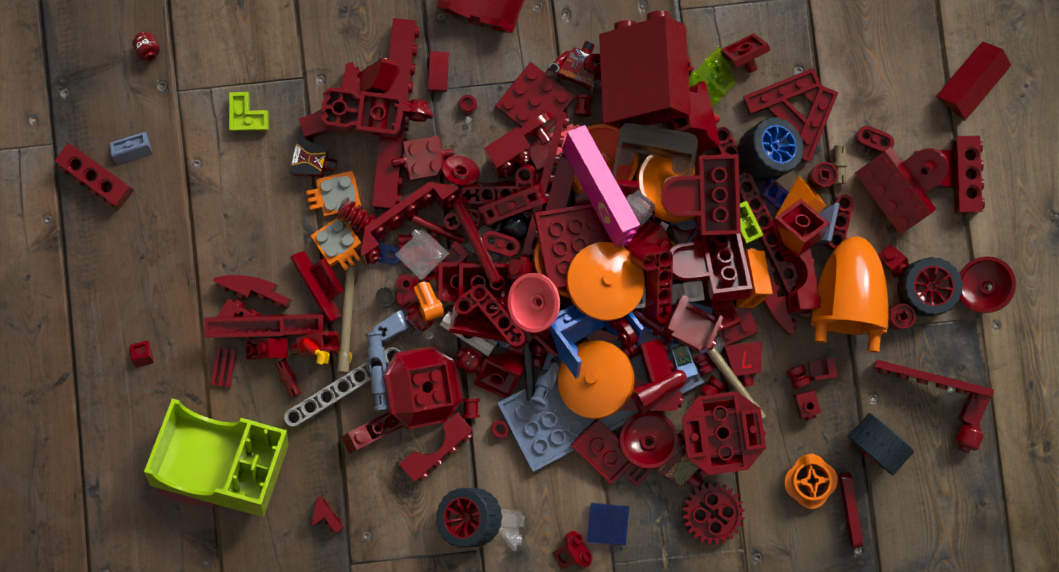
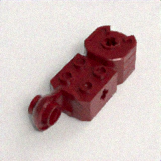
(369, 112)

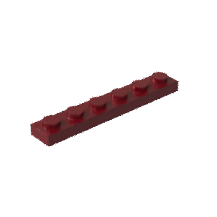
(941, 382)

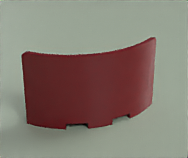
(497, 14)

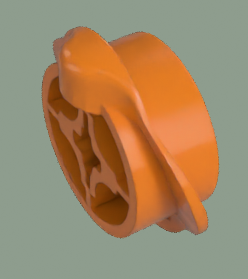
(830, 479)

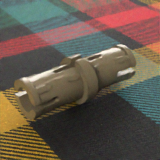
(840, 163)

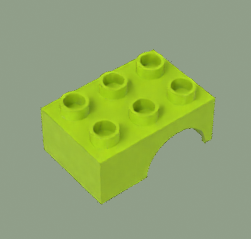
(217, 459)

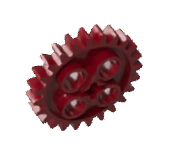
(723, 499)

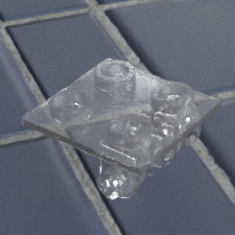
(421, 253)

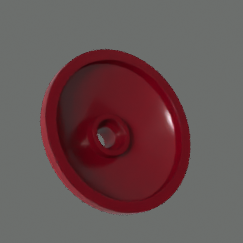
(985, 272)
(650, 427)

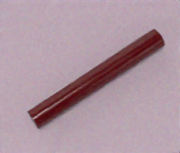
(437, 229)

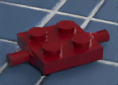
(422, 157)

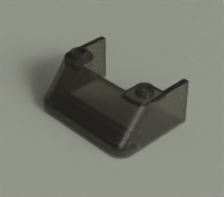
(658, 142)

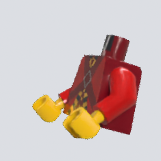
(318, 345)

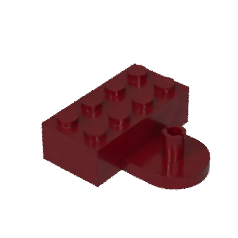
(513, 149)
(902, 186)
(708, 195)
(719, 261)

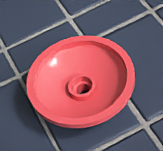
(525, 302)

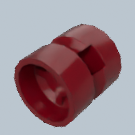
(822, 176)
(901, 316)

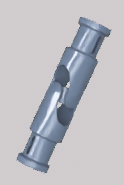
(377, 351)
(546, 380)

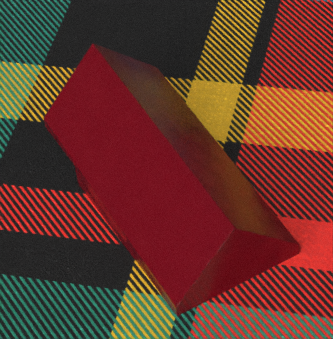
(974, 79)
(456, 278)

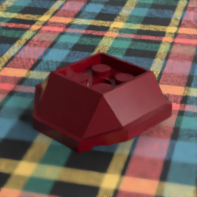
(404, 387)
(744, 433)

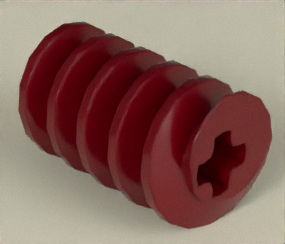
(354, 215)

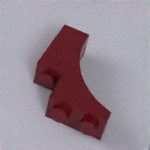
(311, 124)

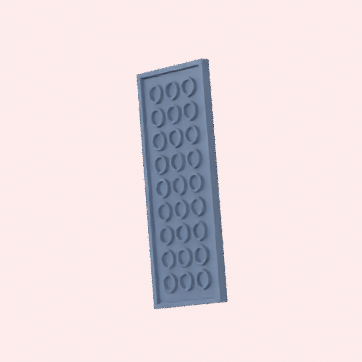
(549, 430)

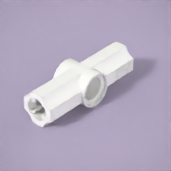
(483, 345)

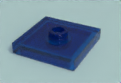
(608, 523)

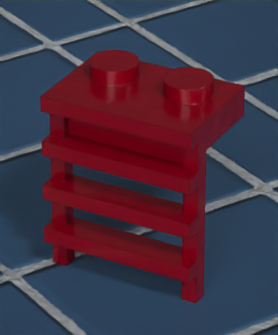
(649, 235)

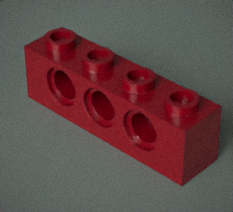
(71, 155)
(962, 202)

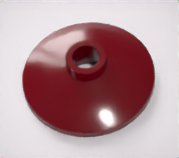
(460, 170)

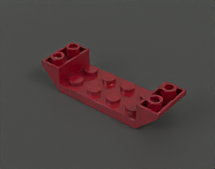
(394, 217)

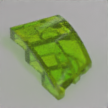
(715, 74)

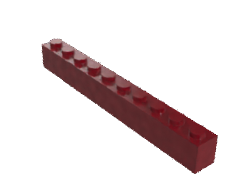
(402, 51)

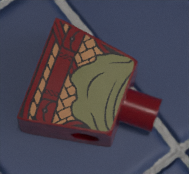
(681, 469)

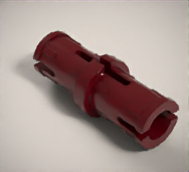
(287, 377)

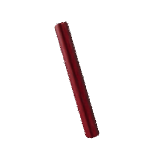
(476, 241)

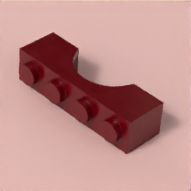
(805, 295)
(418, 464)

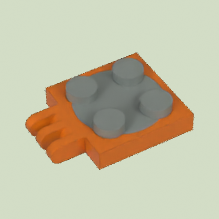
(333, 191)
(338, 243)

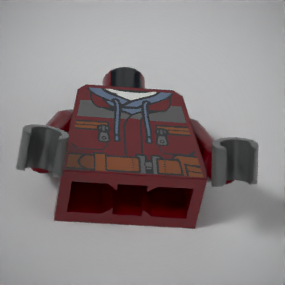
(572, 68)

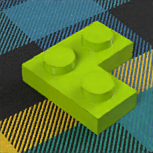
(242, 118)

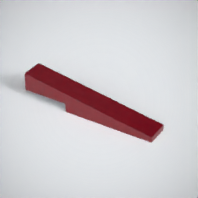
(263, 325)

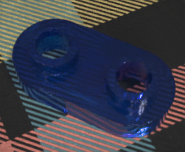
(385, 249)

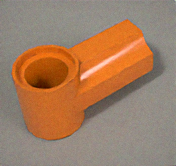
(429, 305)

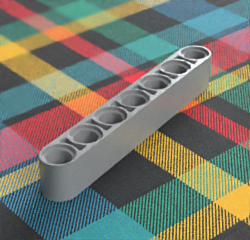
(334, 389)

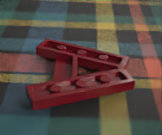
(775, 99)

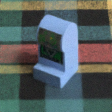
(684, 359)

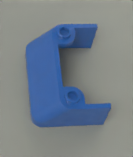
(574, 325)

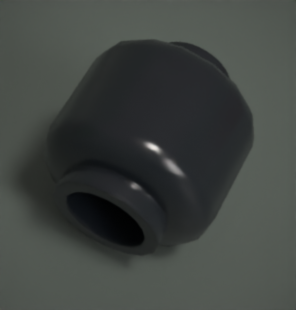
(515, 226)

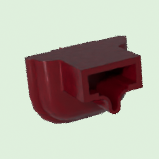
(702, 119)

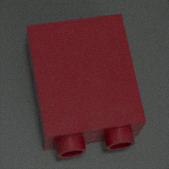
(645, 71)

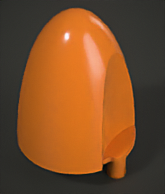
(852, 294)

